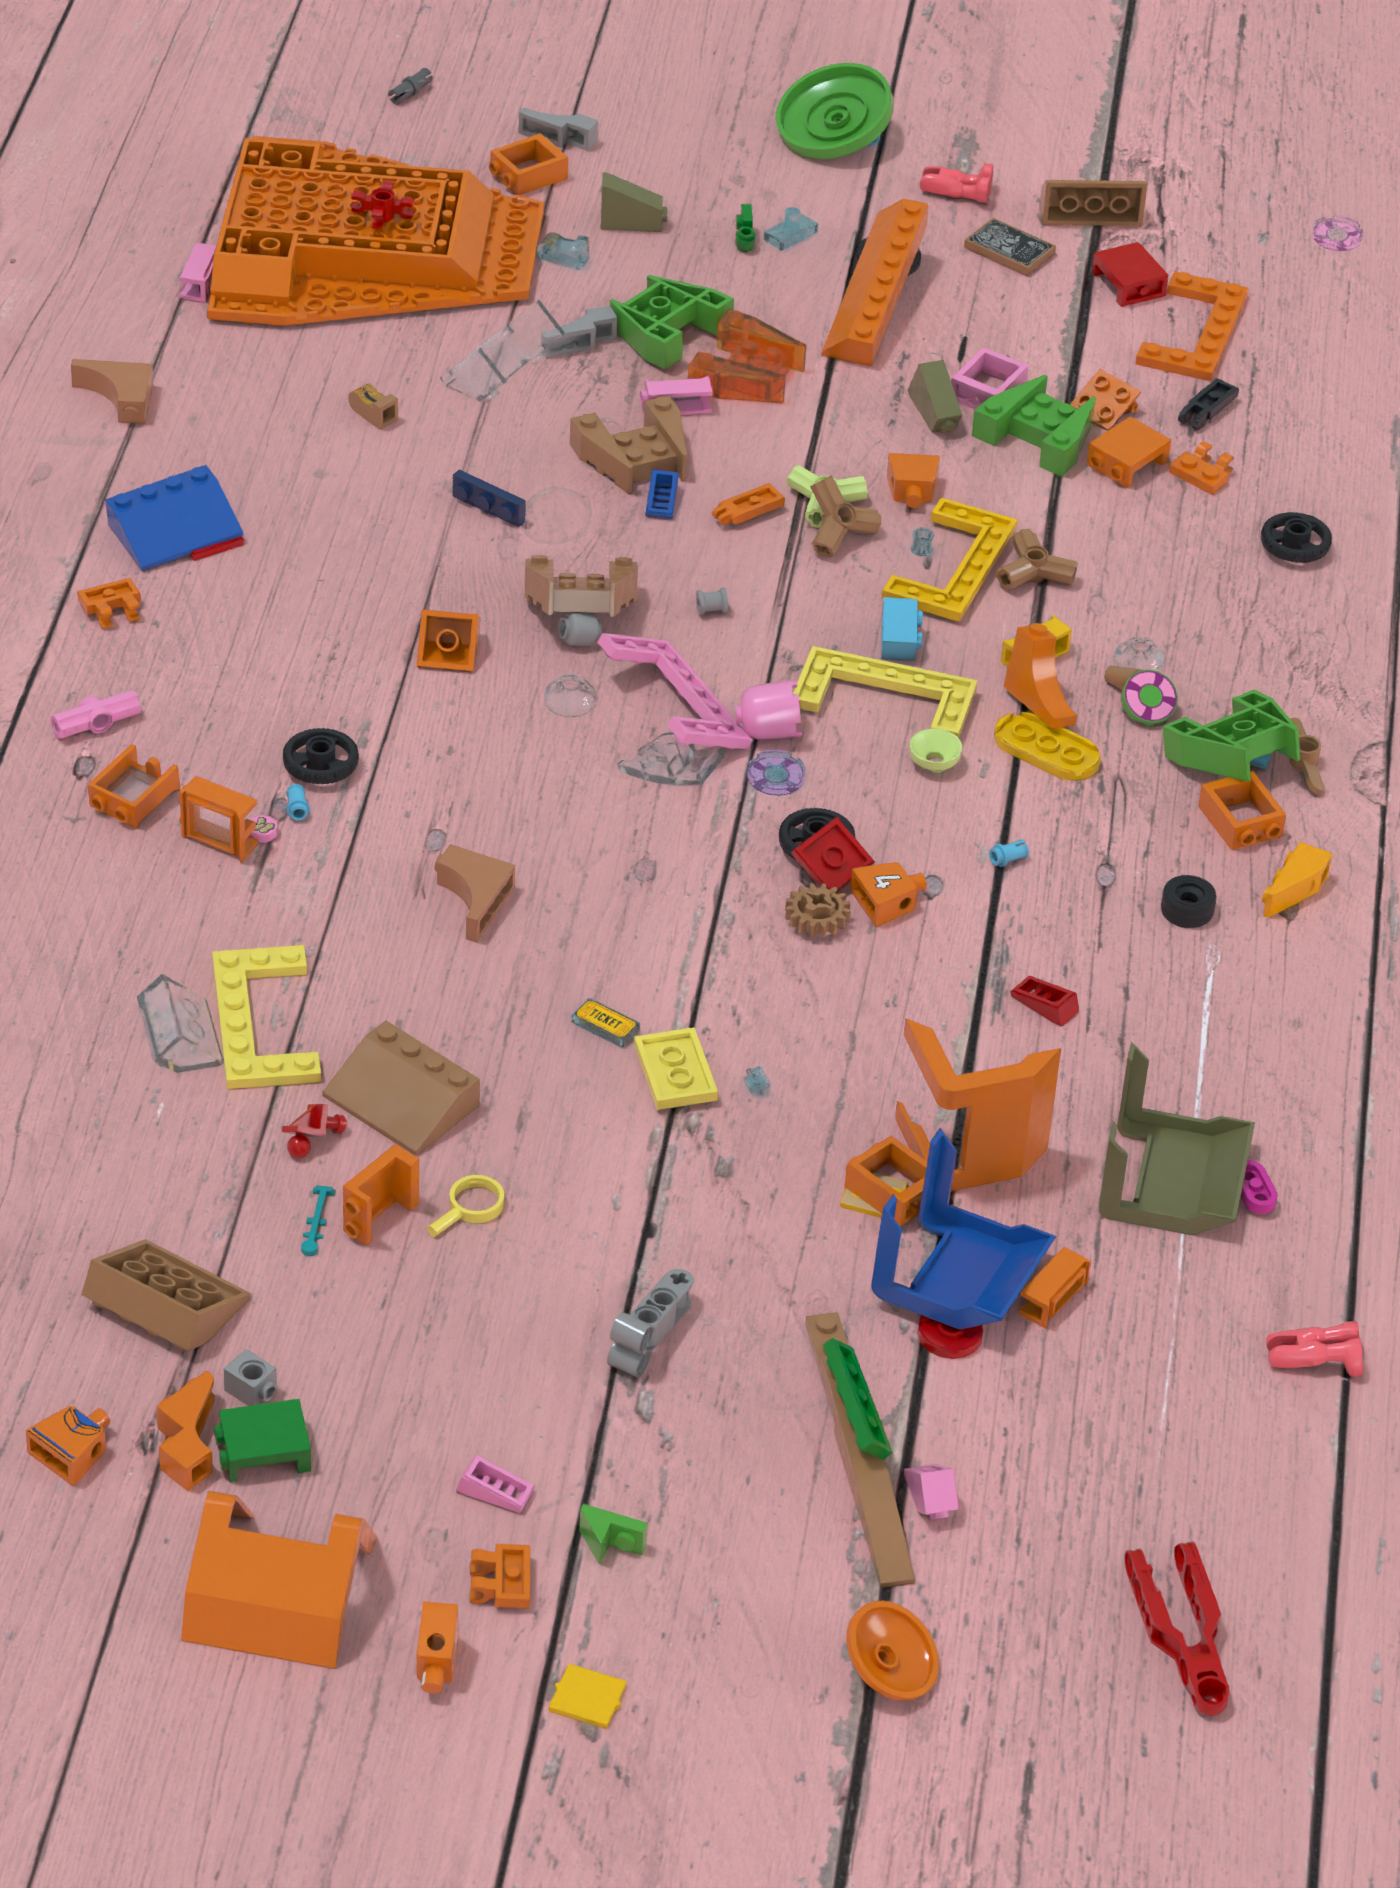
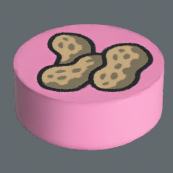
(265, 829)

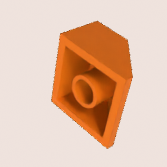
(448, 640)

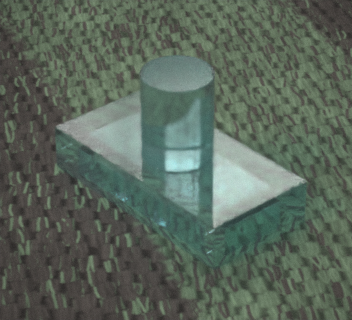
(792, 230)

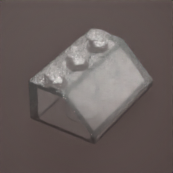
(179, 1027)

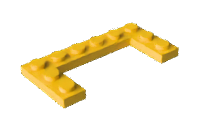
(953, 601)

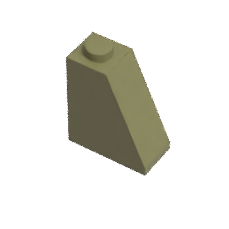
(630, 206)
(935, 396)

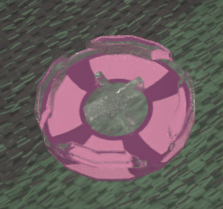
(1337, 233)

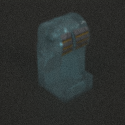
(564, 251)

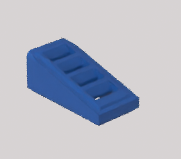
(666, 480)

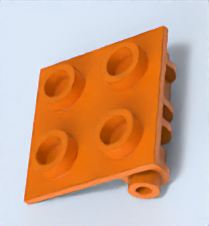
(1112, 398)

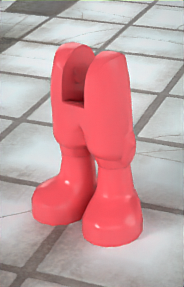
(958, 184)
(1308, 1347)

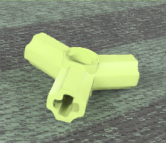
(801, 479)

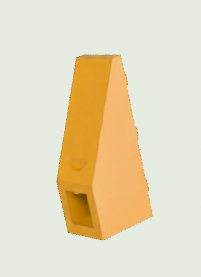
(1300, 878)

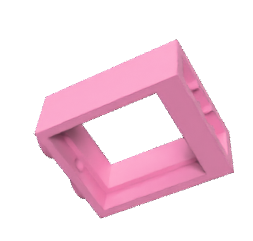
(990, 363)

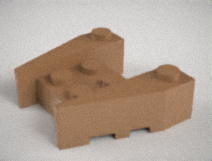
(633, 454)
(581, 594)

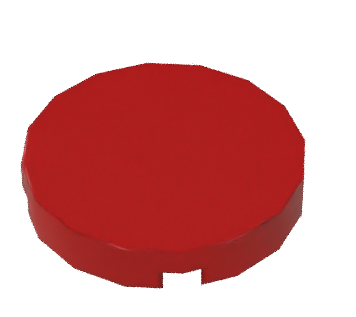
(948, 1341)

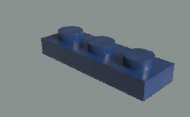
(489, 498)

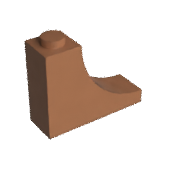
(123, 383)
(479, 882)

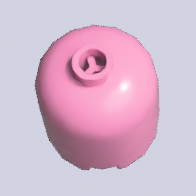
(770, 711)

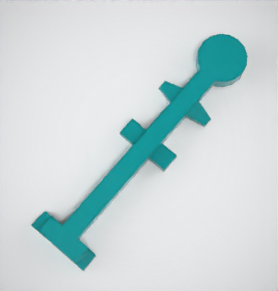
(310, 1246)

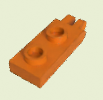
(748, 505)

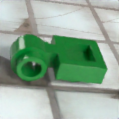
(745, 236)

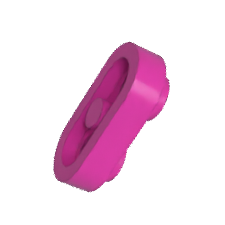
(1258, 1190)

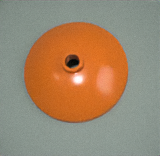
(892, 1650)

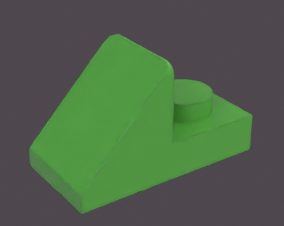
(607, 1528)

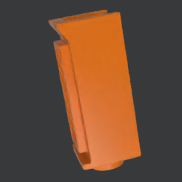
(1054, 1286)

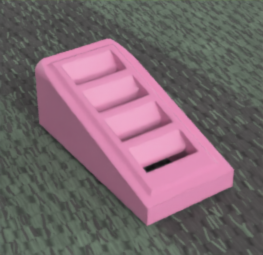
(489, 1472)

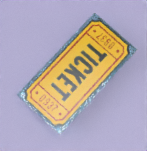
(605, 1022)

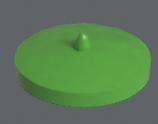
(834, 110)

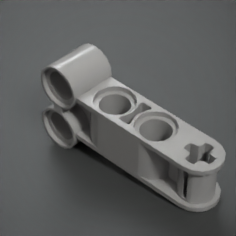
(649, 1322)

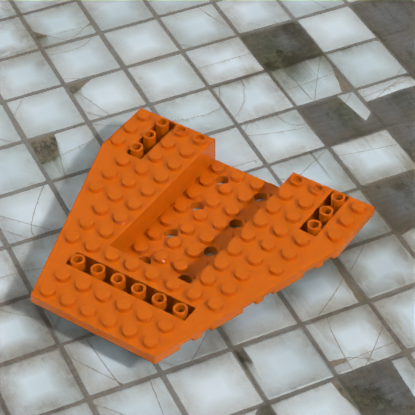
(298, 258)

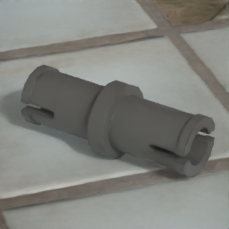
(410, 86)

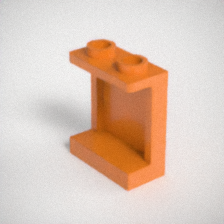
(1127, 449)
(376, 1188)

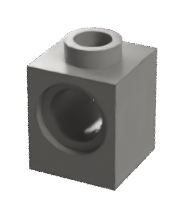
(250, 1379)

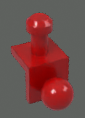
(312, 1124)

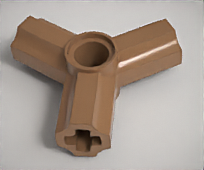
(852, 518)
(1034, 564)

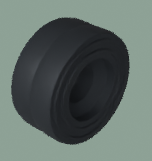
(1184, 913)

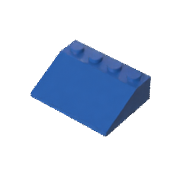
(172, 517)

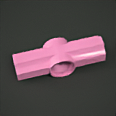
(95, 714)

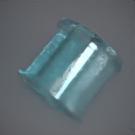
(922, 541)

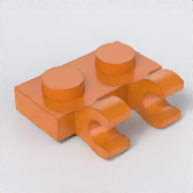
(1198, 472)
(105, 597)
(511, 1579)

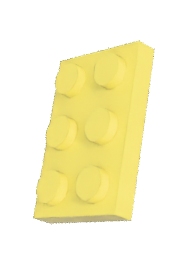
(675, 1068)

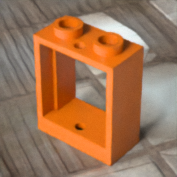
(550, 169)
(1228, 792)
(875, 1191)

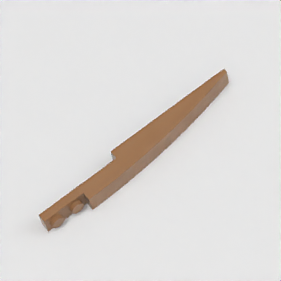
(865, 1472)

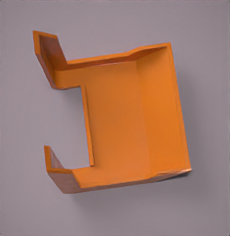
(1005, 1111)
(270, 1590)

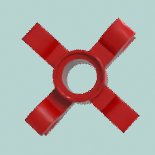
(382, 204)

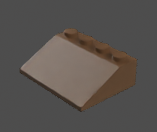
(403, 1088)
(163, 1293)

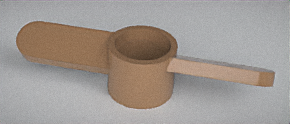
(1309, 755)

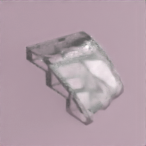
(672, 762)

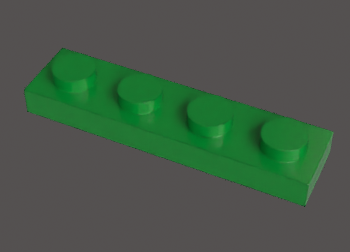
(857, 1399)

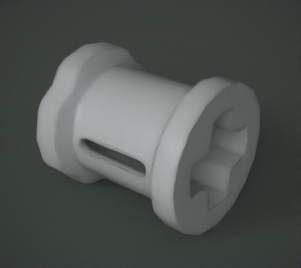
(712, 601)

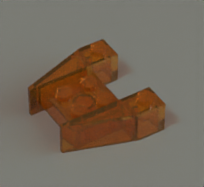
(757, 361)

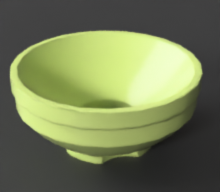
(935, 744)

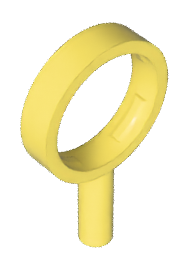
(458, 1212)

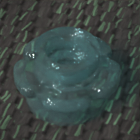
(756, 1080)

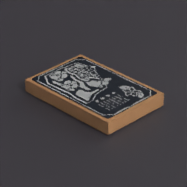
(1010, 246)

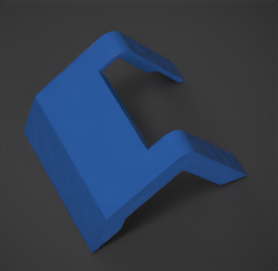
(974, 1266)

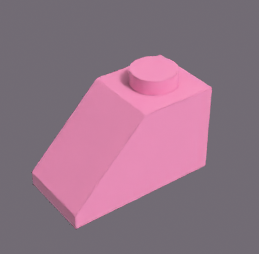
(933, 1489)

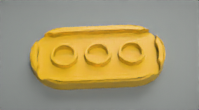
(1049, 749)

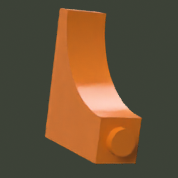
(1033, 676)

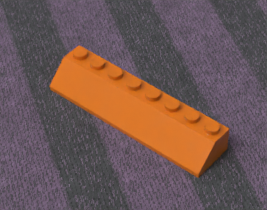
(877, 282)

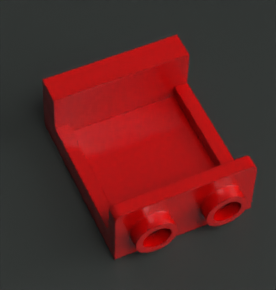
(1132, 272)

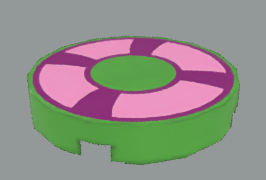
(1149, 697)

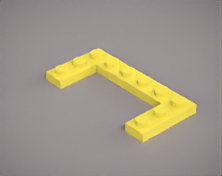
(824, 664)
(241, 1064)

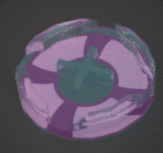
(776, 772)

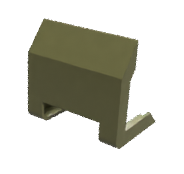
(1188, 1167)

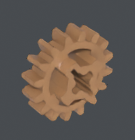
(817, 910)

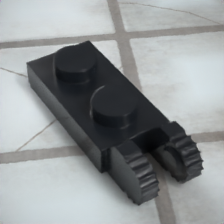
(1208, 403)

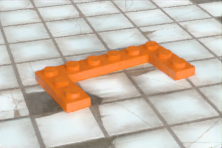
(1202, 364)

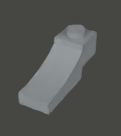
(560, 129)
(583, 333)

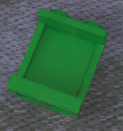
(263, 1436)

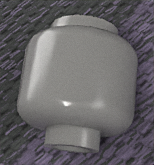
(579, 628)

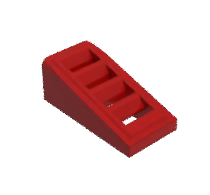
(1059, 1012)

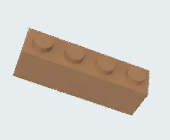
(1092, 202)

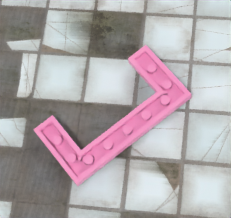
(716, 725)

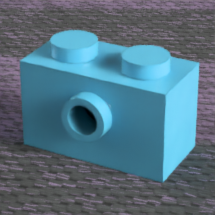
(899, 629)

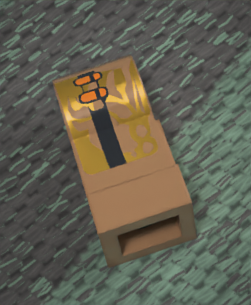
(372, 405)

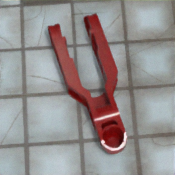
(1196, 1664)

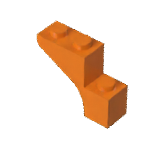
(182, 1421)

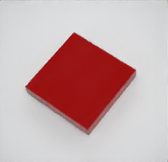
(832, 855)

